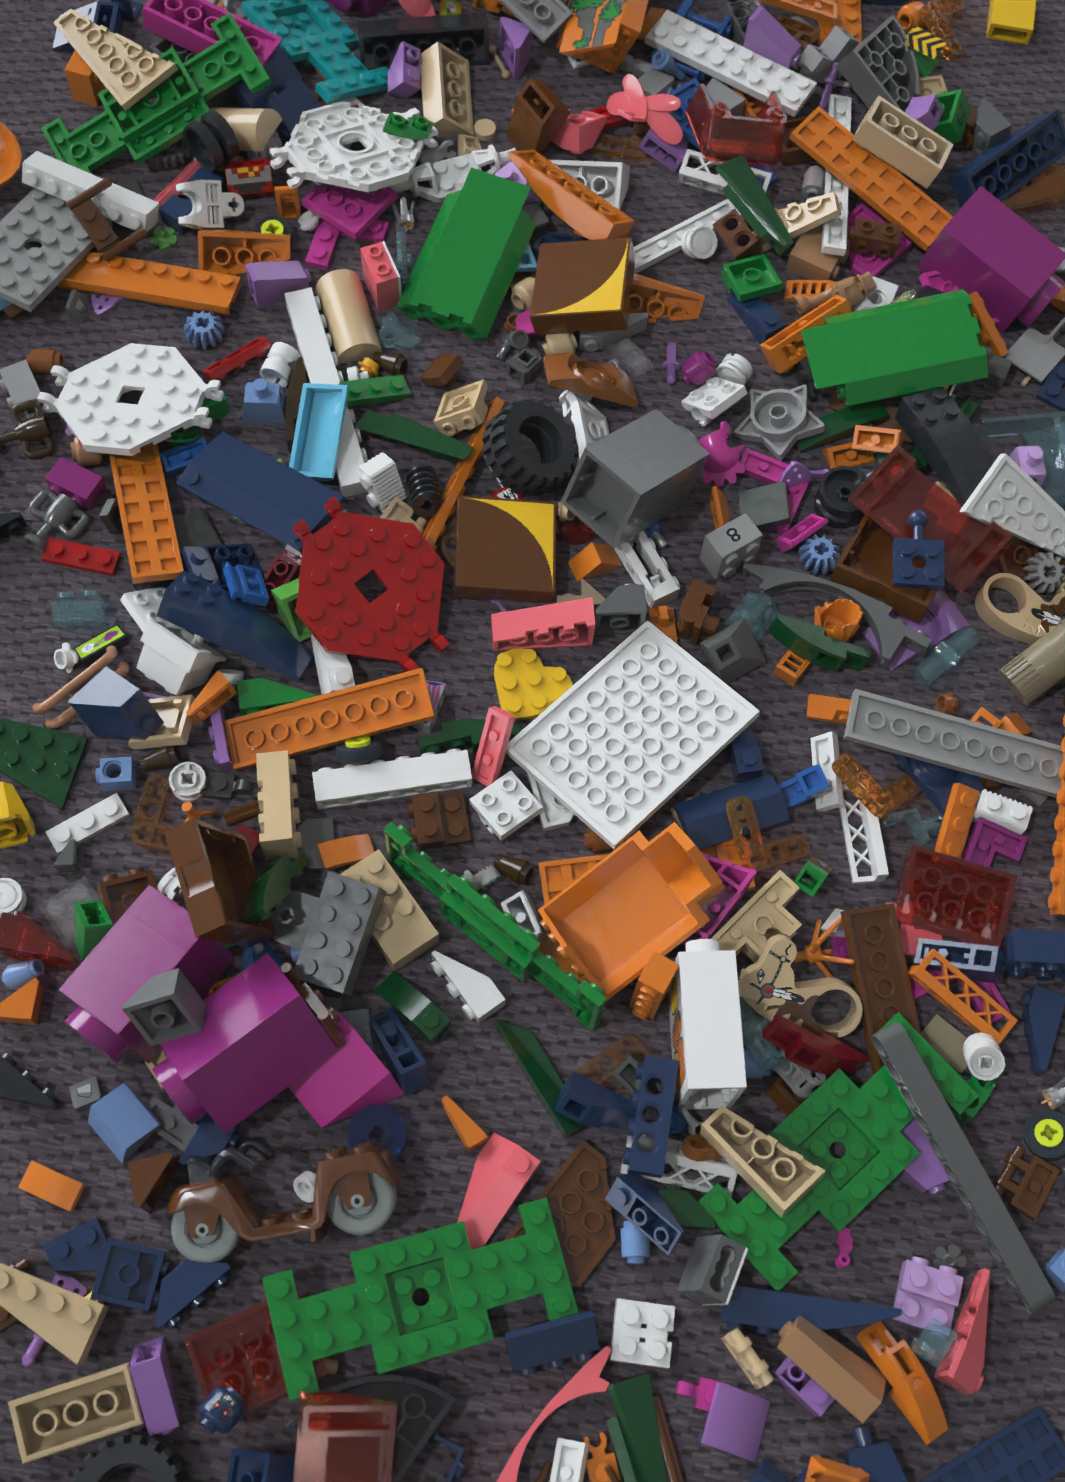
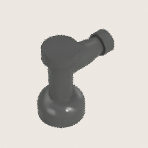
(516, 339)

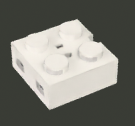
(633, 1342)

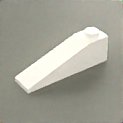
(604, 178)

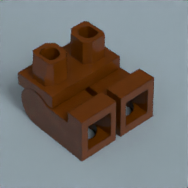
(693, 620)

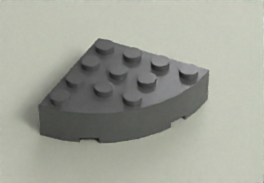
(883, 67)

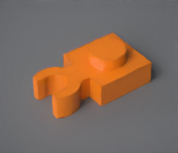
(597, 1464)

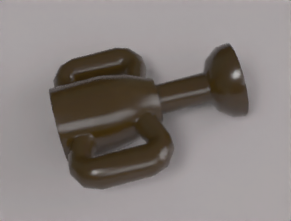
(30, 430)

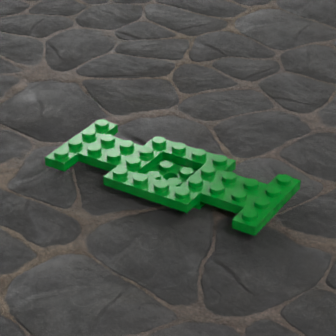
(186, 88)
(492, 929)
(864, 1125)
(382, 1305)

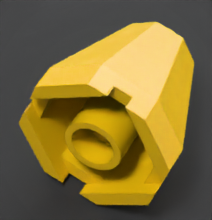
(12, 813)

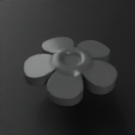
(950, 1258)

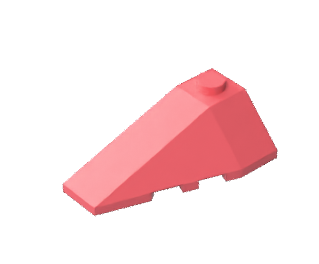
(579, 131)
(965, 1358)

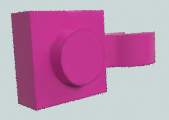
(702, 1393)

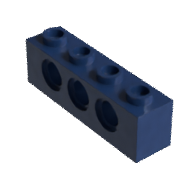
(665, 1073)

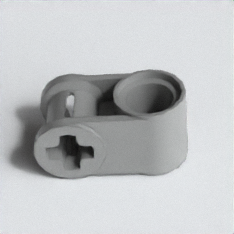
(796, 1075)

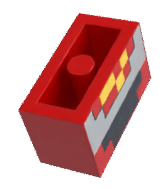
(249, 177)

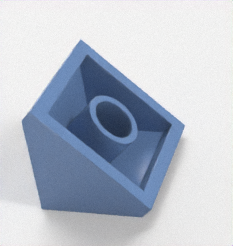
(122, 1121)

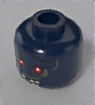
(221, 1410)

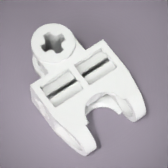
(209, 204)

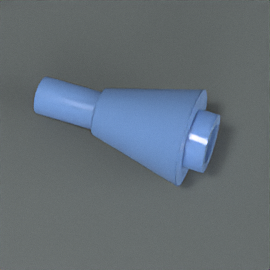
(664, 62)

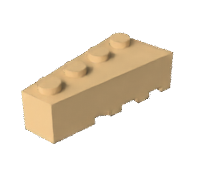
(277, 804)
(765, 1164)
(52, 1312)

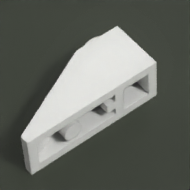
(332, 669)

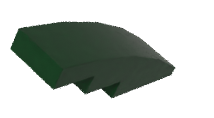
(843, 422)

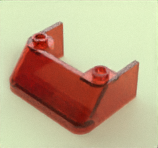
(729, 136)

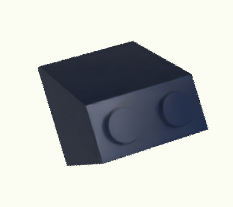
(115, 708)

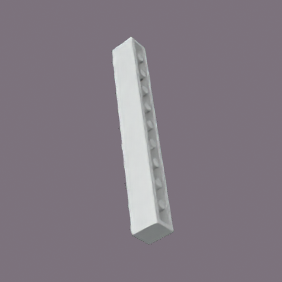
(321, 369)

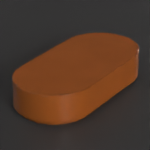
(699, 1149)

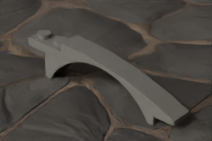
(888, 632)

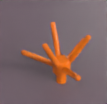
(814, 952)

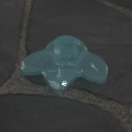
(400, 330)

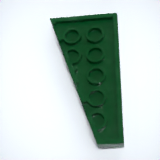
(41, 759)

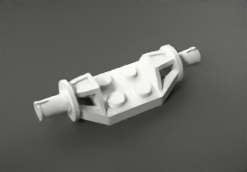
(450, 174)
(587, 419)

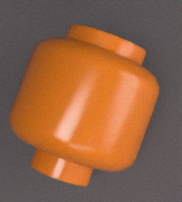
(910, 16)

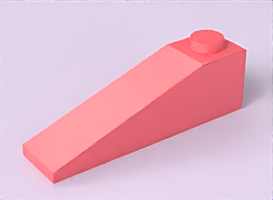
(494, 1186)

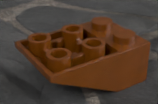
(536, 117)

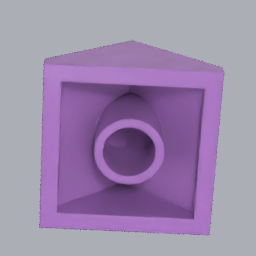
(515, 45)

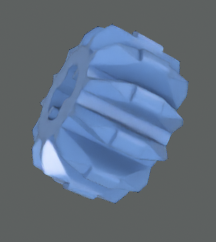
(204, 329)
(823, 562)

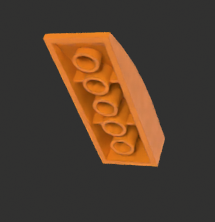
(570, 199)

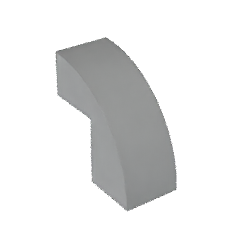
(833, 49)

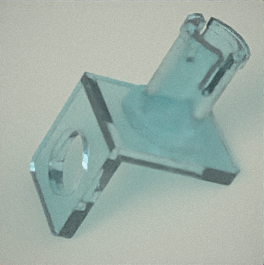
(918, 827)
(934, 1342)

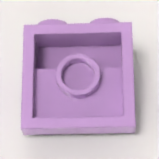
(927, 1293)

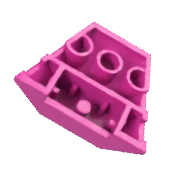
(736, 882)
(345, 1081)

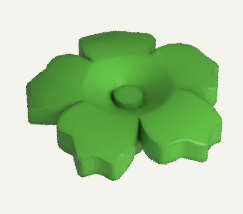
(163, 238)

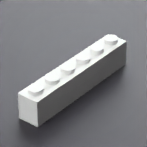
(68, 181)
(392, 778)

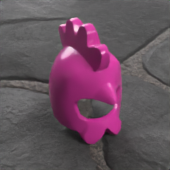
(723, 461)

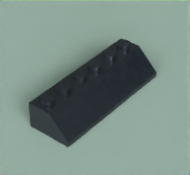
(461, 33)

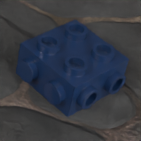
(290, 105)

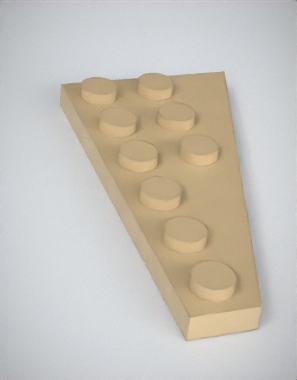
(116, 61)

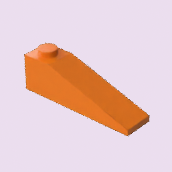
(231, 249)
(663, 300)

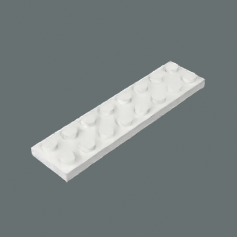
(729, 62)

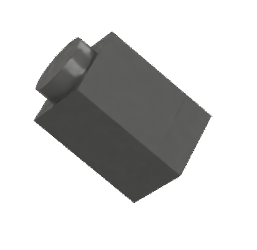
(634, 477)

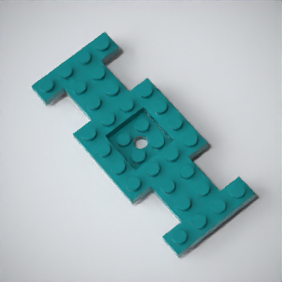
(319, 47)

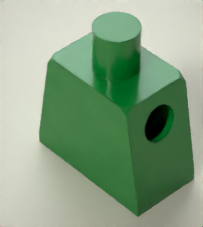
(90, 925)

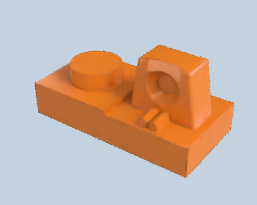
(664, 620)

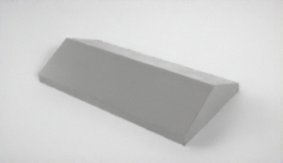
(540, 16)

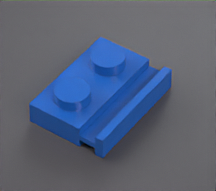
(246, 584)

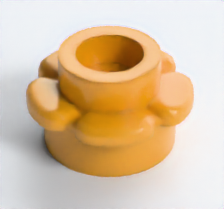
(370, 366)

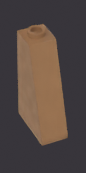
(833, 1367)

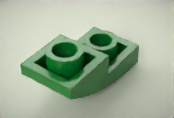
(415, 128)

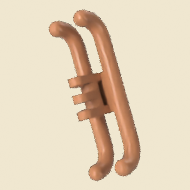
(75, 685)

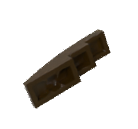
(293, 400)

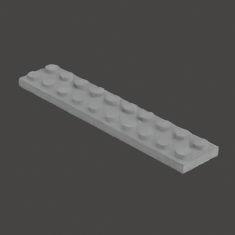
(954, 743)

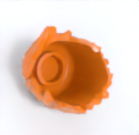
(842, 618)

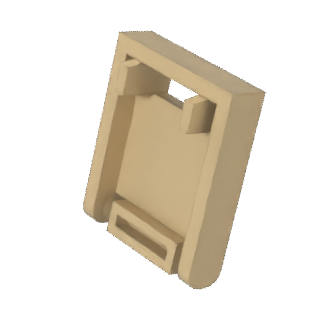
(168, 733)

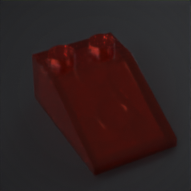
(27, 941)

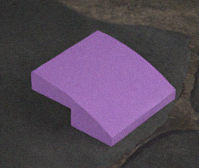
(735, 1422)

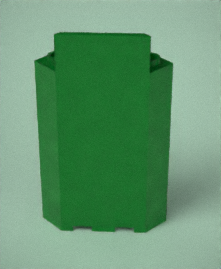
(470, 256)
(897, 348)

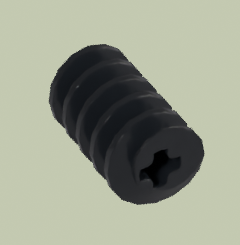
(424, 490)

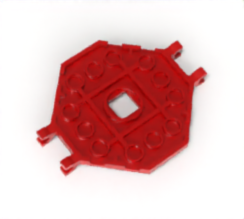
(340, 613)

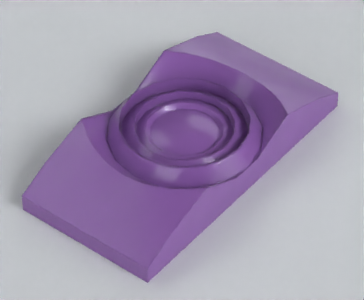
(939, 623)

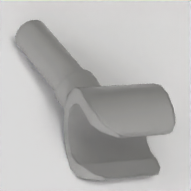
(693, 1123)

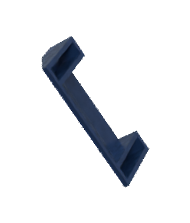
(257, 490)

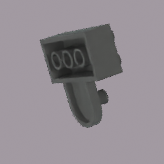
(330, 930)

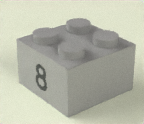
(731, 547)

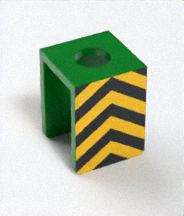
(925, 48)

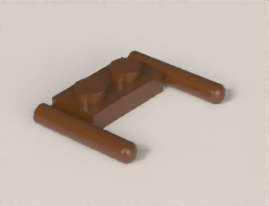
(95, 224)

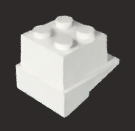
(175, 657)

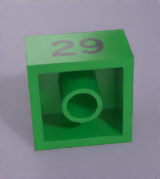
(954, 117)

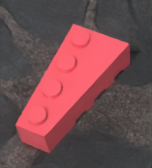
(545, 626)

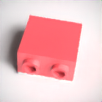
(381, 275)

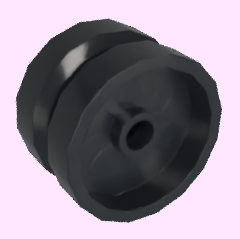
(211, 140)
(833, 495)

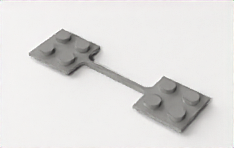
(1036, 353)

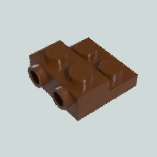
(439, 820)
(122, 892)

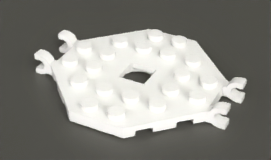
(320, 156)
(168, 402)

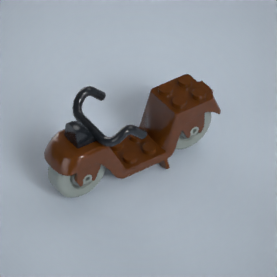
(216, 1211)

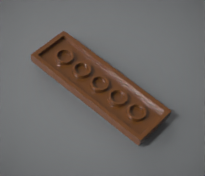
(878, 970)

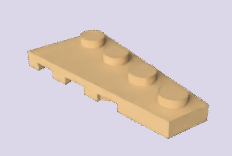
(806, 216)

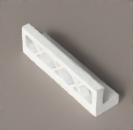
(709, 181)
(873, 840)
(676, 1158)

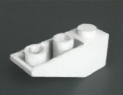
(475, 990)

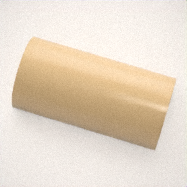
(251, 125)
(347, 315)
(75, 1412)

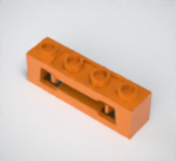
(783, 354)
(652, 986)

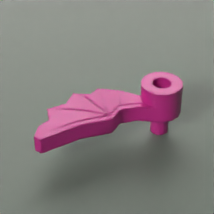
(844, 1242)

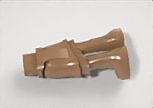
(850, 288)

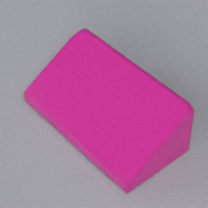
(800, 532)

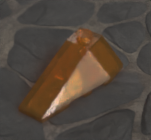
(1043, 189)

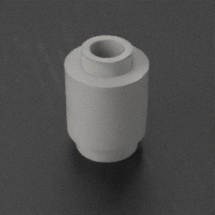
(813, 182)

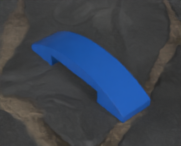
(804, 786)

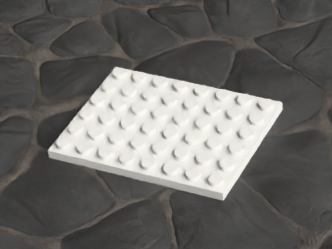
(631, 733)

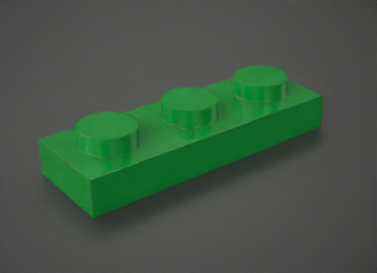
(376, 390)

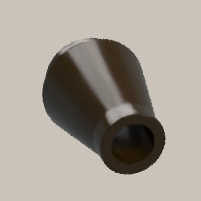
(392, 363)
(161, 758)
(515, 869)

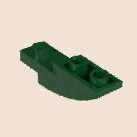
(811, 644)
(457, 735)
(272, 887)

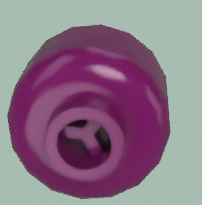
(698, 368)

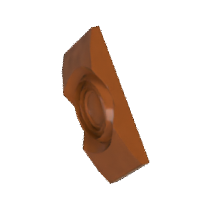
(589, 378)

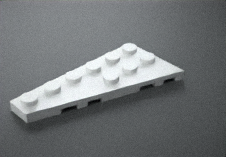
(1018, 506)

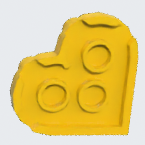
(527, 686)

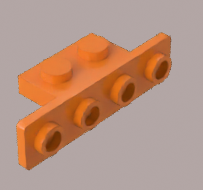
(828, 708)

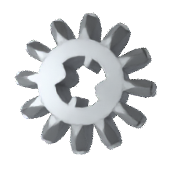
(1037, 576)

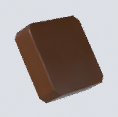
(442, 370)

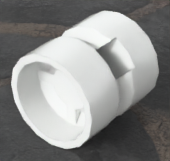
(279, 363)
(983, 1056)

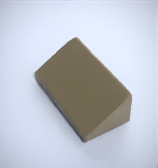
(946, 1042)

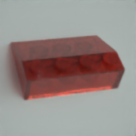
(953, 897)
(242, 1355)

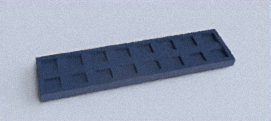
(1017, 1453)

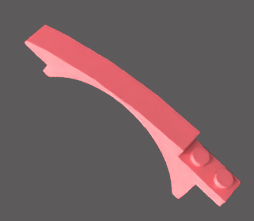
(582, 1383)

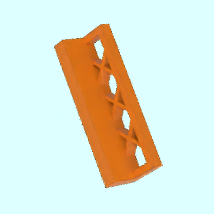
(953, 1003)

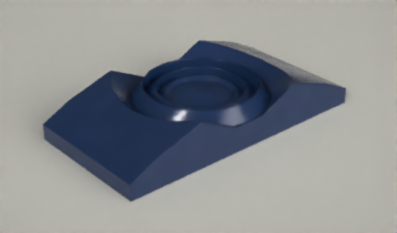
(936, 780)

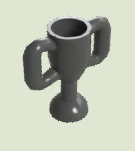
(56, 517)

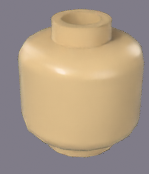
(523, 293)
(560, 343)

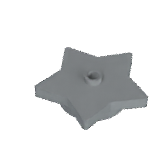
(779, 419)

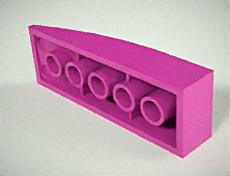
(190, 26)

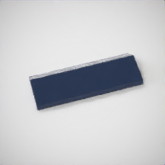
(706, 818)

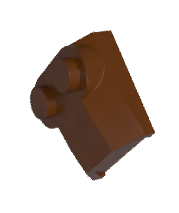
(791, 151)

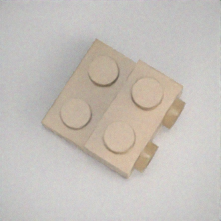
(462, 409)

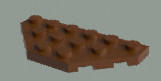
(579, 1212)

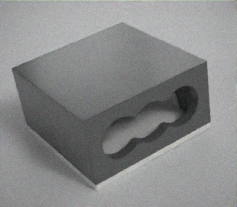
(712, 1270)

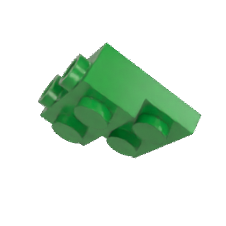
(750, 277)

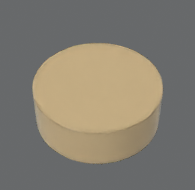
(485, 129)

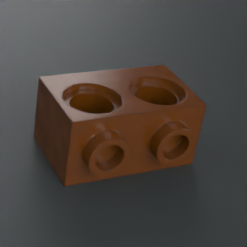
(736, 238)

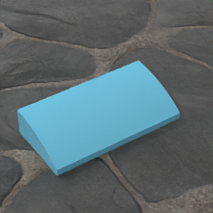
(319, 430)

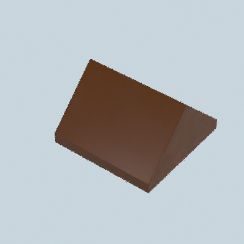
(151, 1177)

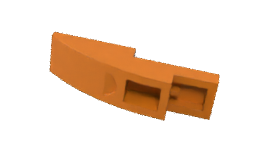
(910, 1383)

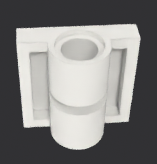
(713, 399)
(144, 605)
(505, 805)

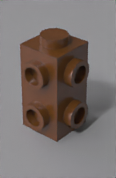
(874, 237)

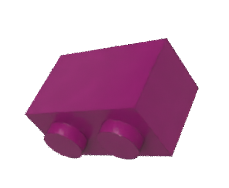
(76, 482)

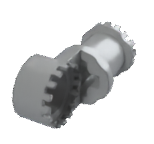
(483, 878)

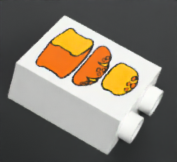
(706, 1027)

